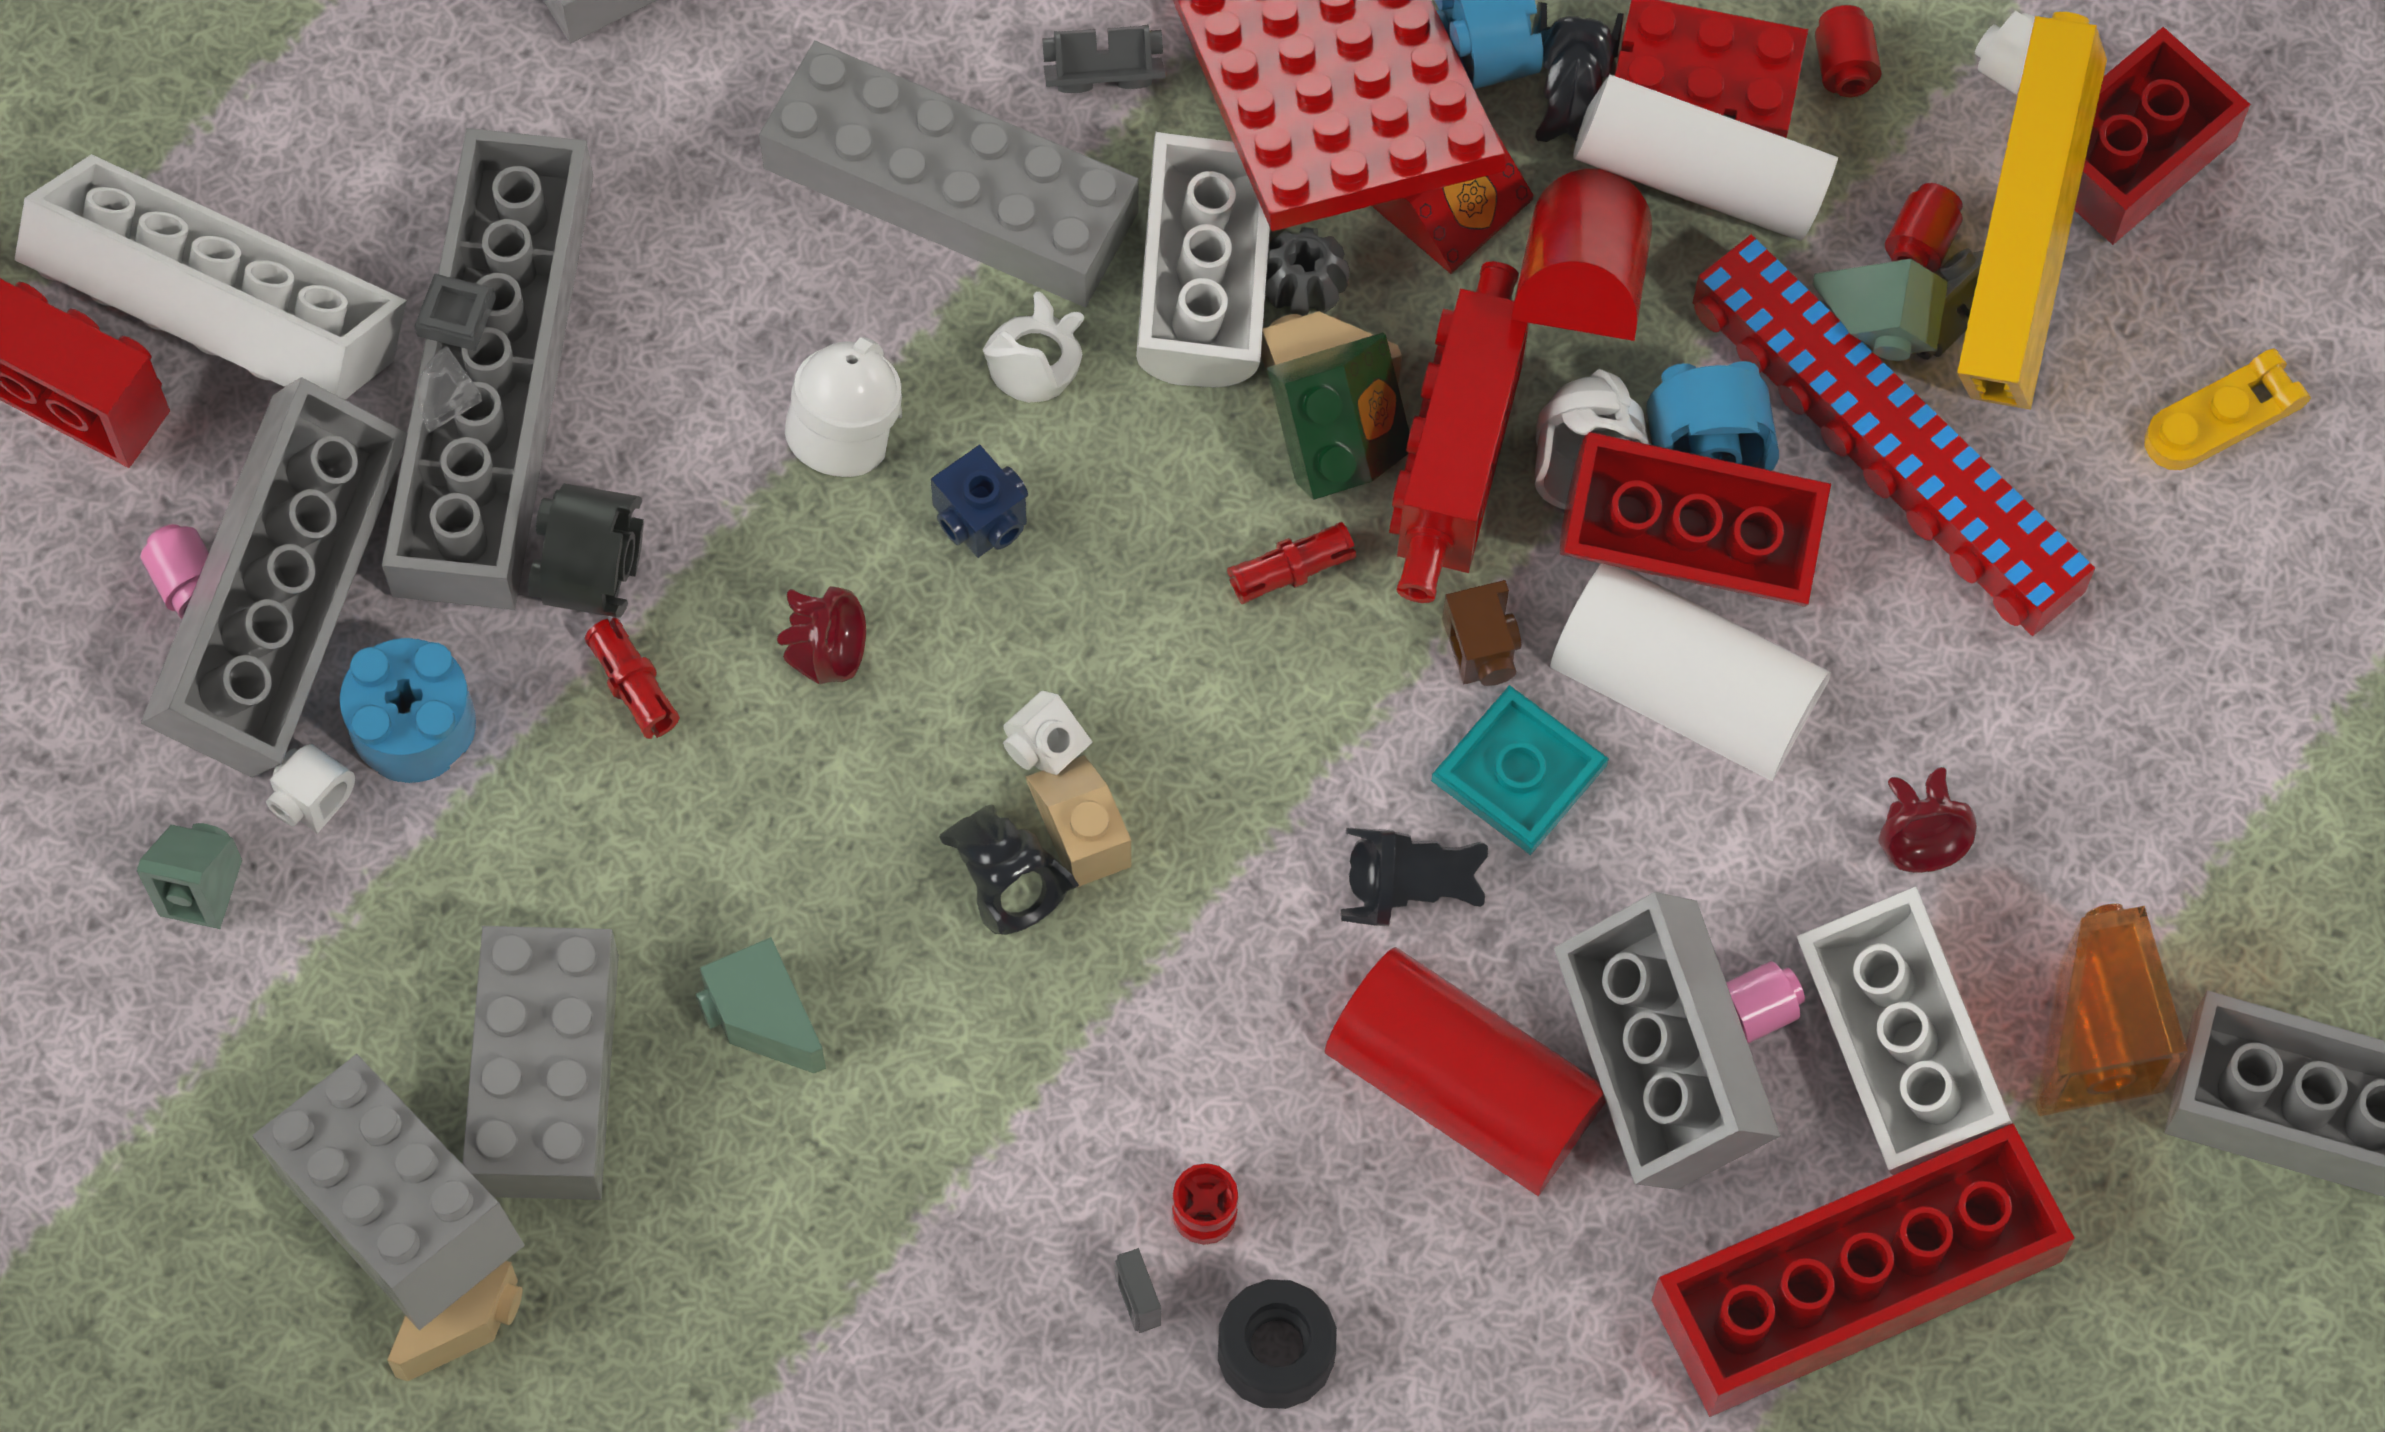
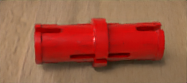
(1291, 562)
(631, 678)

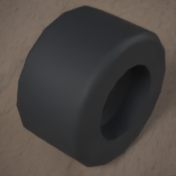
(1274, 1385)

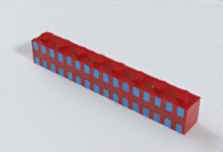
(1892, 436)

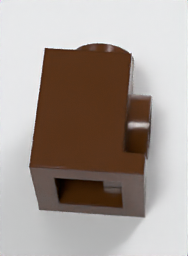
(1482, 633)

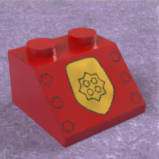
(1462, 216)

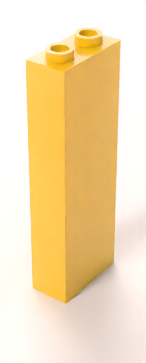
(2033, 211)

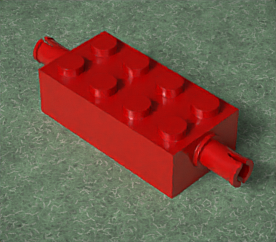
(1458, 433)

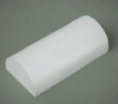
(1704, 157)
(1202, 266)
(1688, 669)
(1904, 1030)

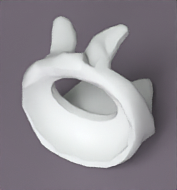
(1025, 370)

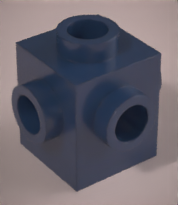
(979, 502)

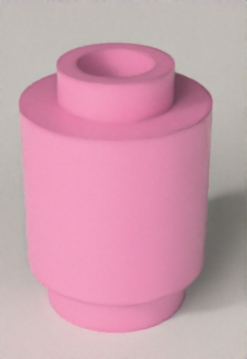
(174, 563)
(1766, 999)

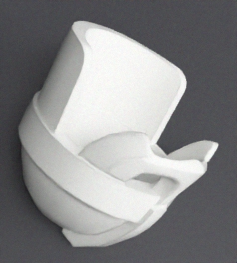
(1579, 407)
(843, 408)

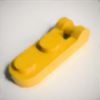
(2223, 413)

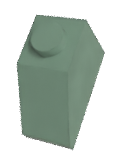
(1887, 305)
(191, 873)
(760, 1007)

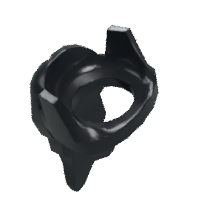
(1576, 59)
(996, 858)
(1394, 869)

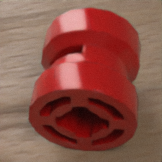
(1205, 1191)

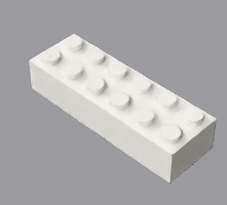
(208, 279)

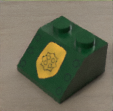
(1341, 415)

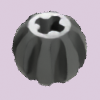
(1305, 271)

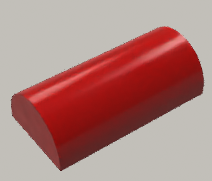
(1586, 256)
(1694, 519)
(1465, 1069)

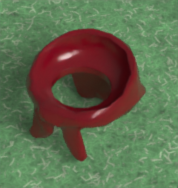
(825, 635)
(1926, 832)

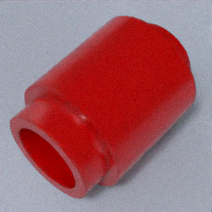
(1847, 51)
(1926, 226)

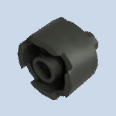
(586, 549)

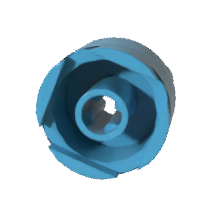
(1493, 38)
(1715, 414)
(401, 677)

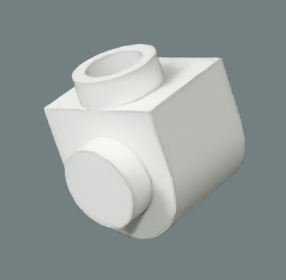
(2005, 50)
(1045, 734)
(309, 787)

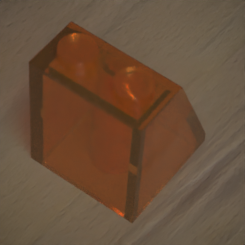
(2110, 1016)

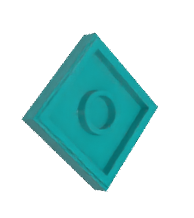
(1519, 769)

